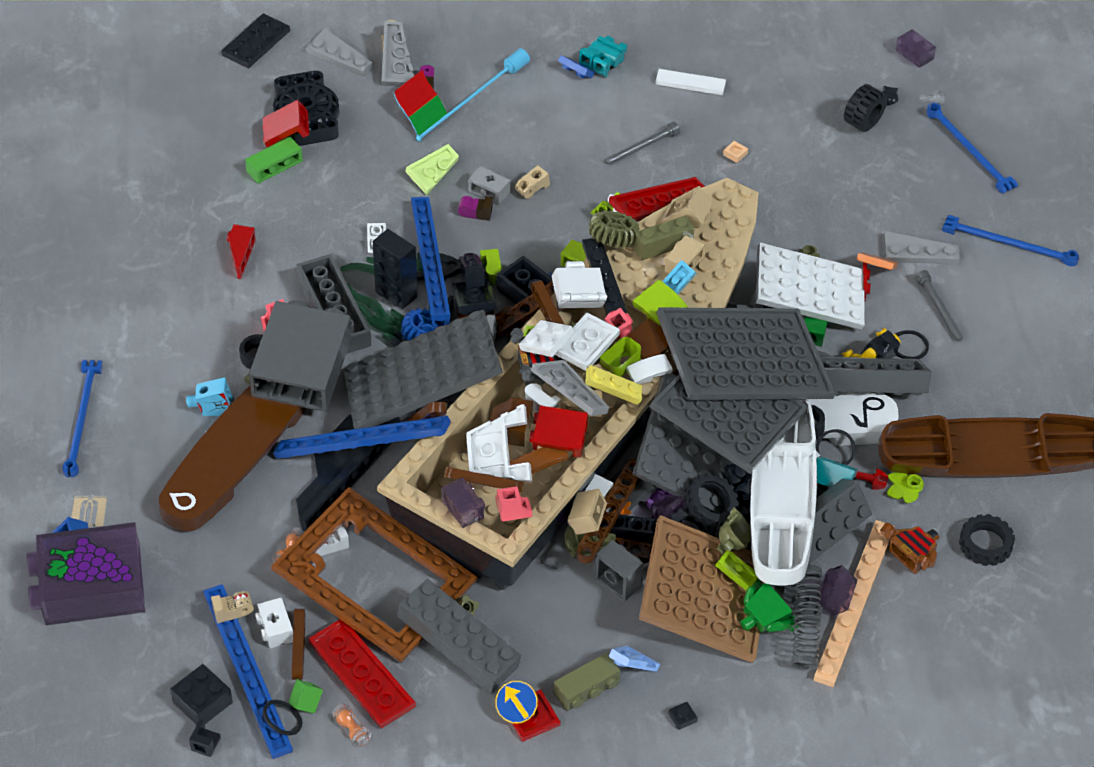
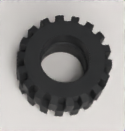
(865, 107)

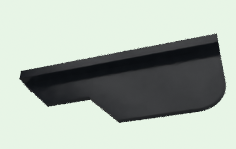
(335, 474)

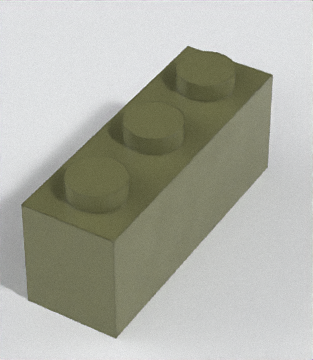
(662, 237)
(587, 682)

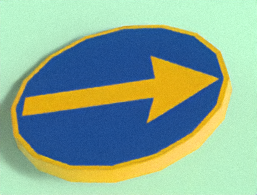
(516, 702)

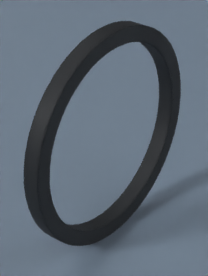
(919, 335)
(846, 434)
(268, 721)

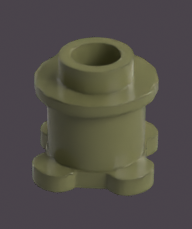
(468, 604)

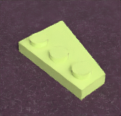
(432, 168)

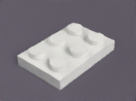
(588, 341)

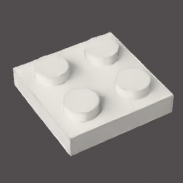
(546, 338)

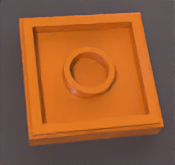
(877, 261)

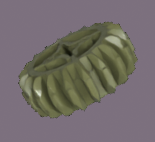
(613, 228)

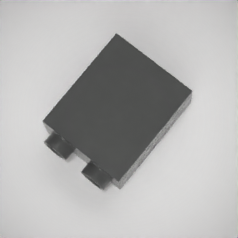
(300, 355)

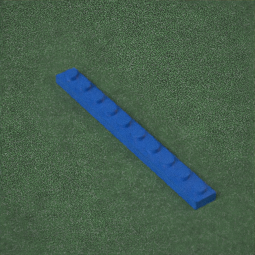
(430, 259)
(362, 437)
(250, 678)

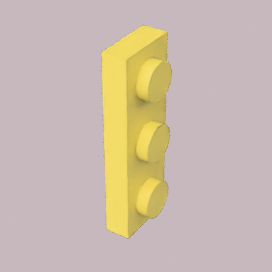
(613, 384)

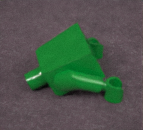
(766, 610)

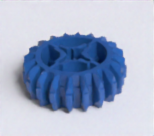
(419, 322)

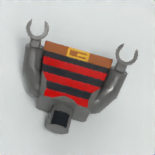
(527, 359)

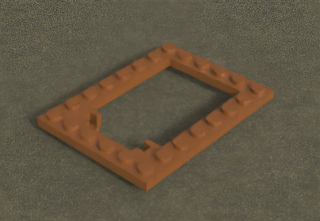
(297, 569)

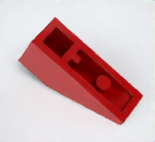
(241, 243)

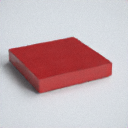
(540, 722)

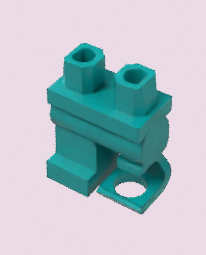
(603, 52)

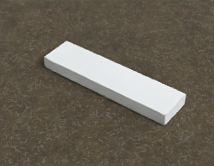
(690, 82)

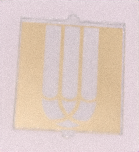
(89, 509)

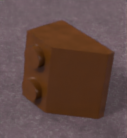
(518, 434)

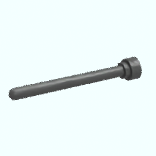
(672, 129)
(924, 279)

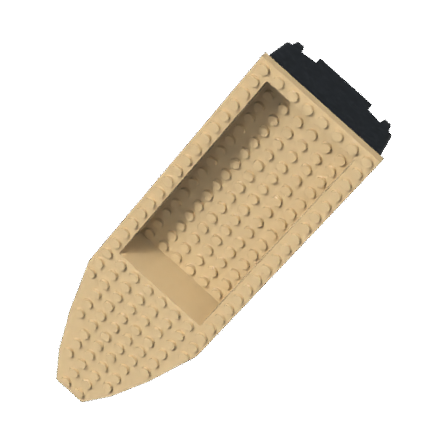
(509, 547)

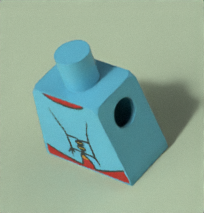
(211, 397)

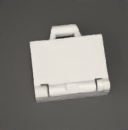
(578, 286)

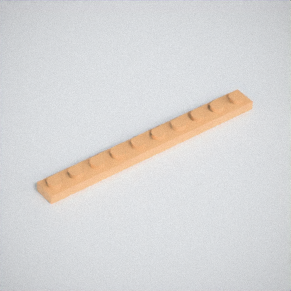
(847, 621)

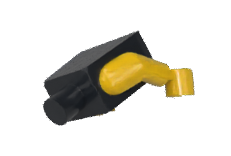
(882, 346)

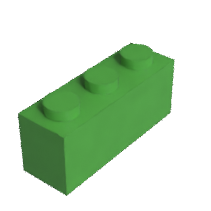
(274, 160)

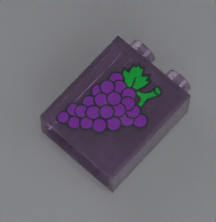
(87, 574)

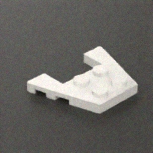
(489, 448)

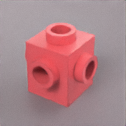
(620, 319)

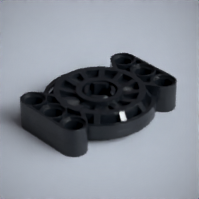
(316, 98)

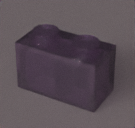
(915, 48)
(463, 502)
(837, 590)

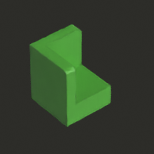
(305, 696)

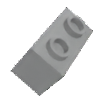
(487, 183)

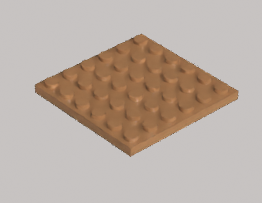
(693, 595)

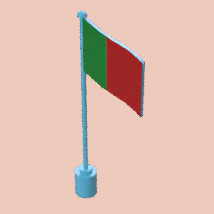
(425, 107)

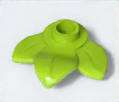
(905, 486)

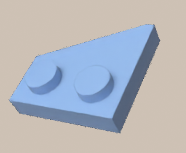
(632, 658)

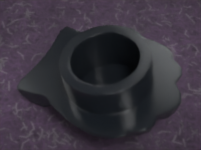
(892, 96)

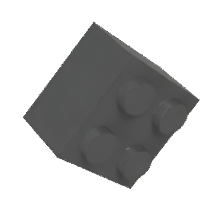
(618, 570)

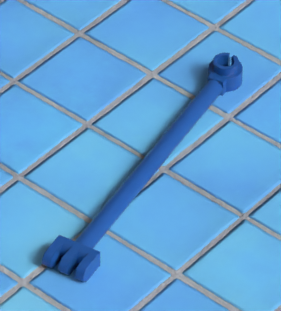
(1003, 184)
(951, 224)
(90, 371)

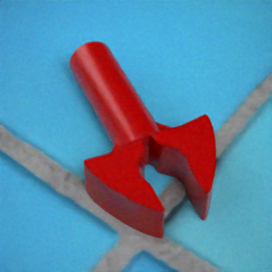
(874, 479)

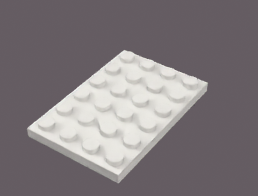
(810, 284)

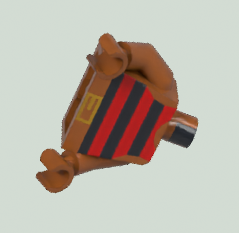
(912, 546)

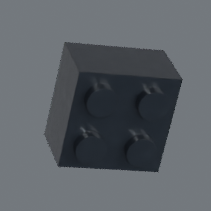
(201, 695)

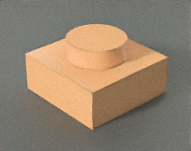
(735, 151)

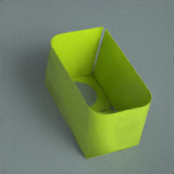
(626, 344)

